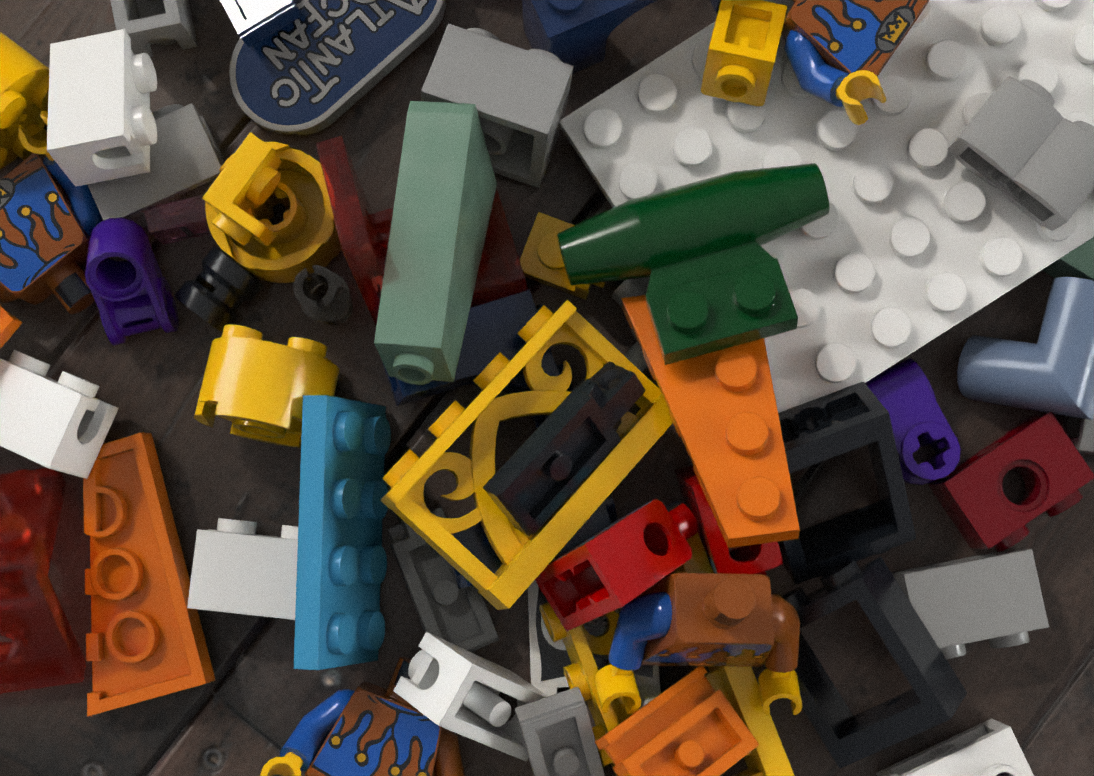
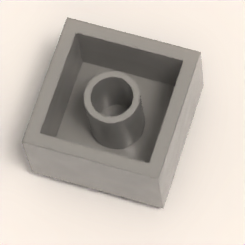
(515, 94)

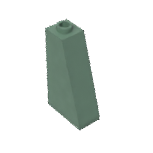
(434, 241)

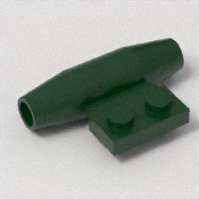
(703, 255)

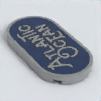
(327, 60)

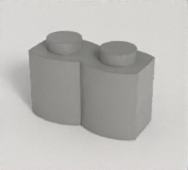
(1029, 152)

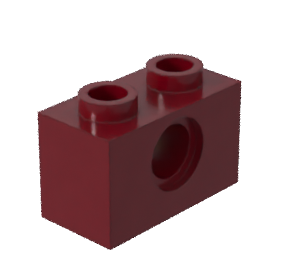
(1051, 477)

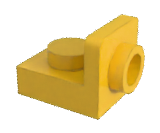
(743, 50)
(245, 180)
(543, 258)

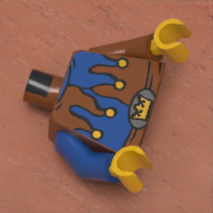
(845, 45)
(44, 231)
(705, 623)
(368, 735)

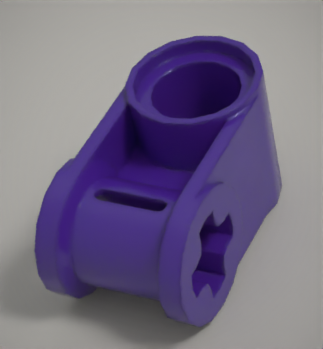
(131, 292)
(916, 422)

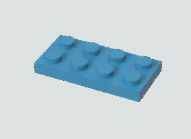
(340, 533)

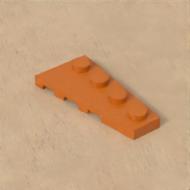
(731, 431)
(138, 583)

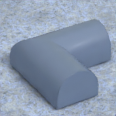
(1041, 376)

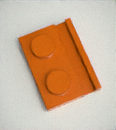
(680, 733)

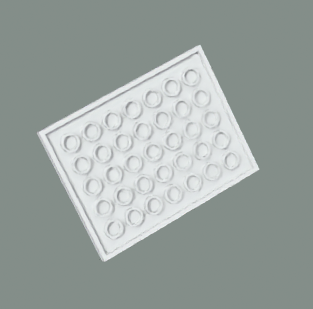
(908, 226)

